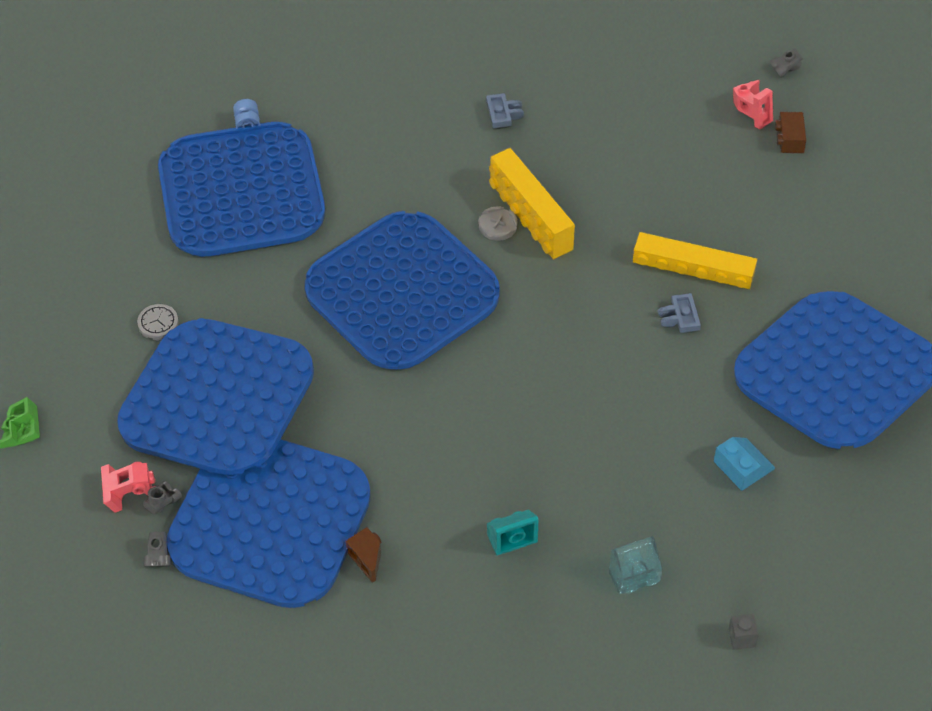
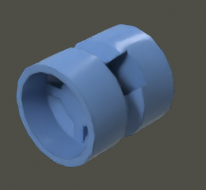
(246, 113)

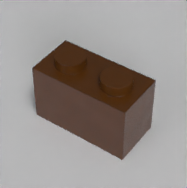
(791, 132)

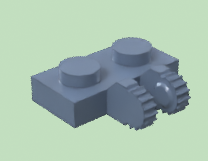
(503, 111)
(684, 311)

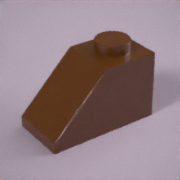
(365, 552)

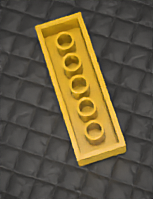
(531, 203)

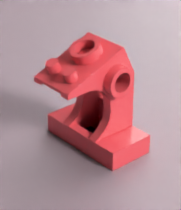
(750, 102)
(113, 489)

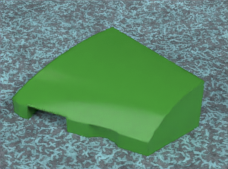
(21, 424)

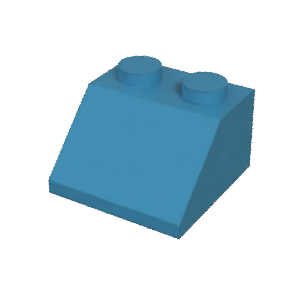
(742, 462)

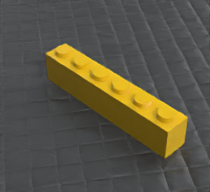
(694, 260)

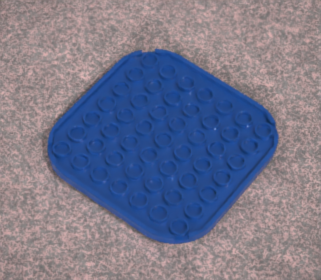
(241, 189)
(401, 289)
(836, 369)
(216, 396)
(272, 528)

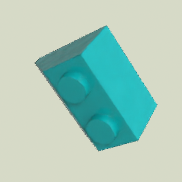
(513, 531)

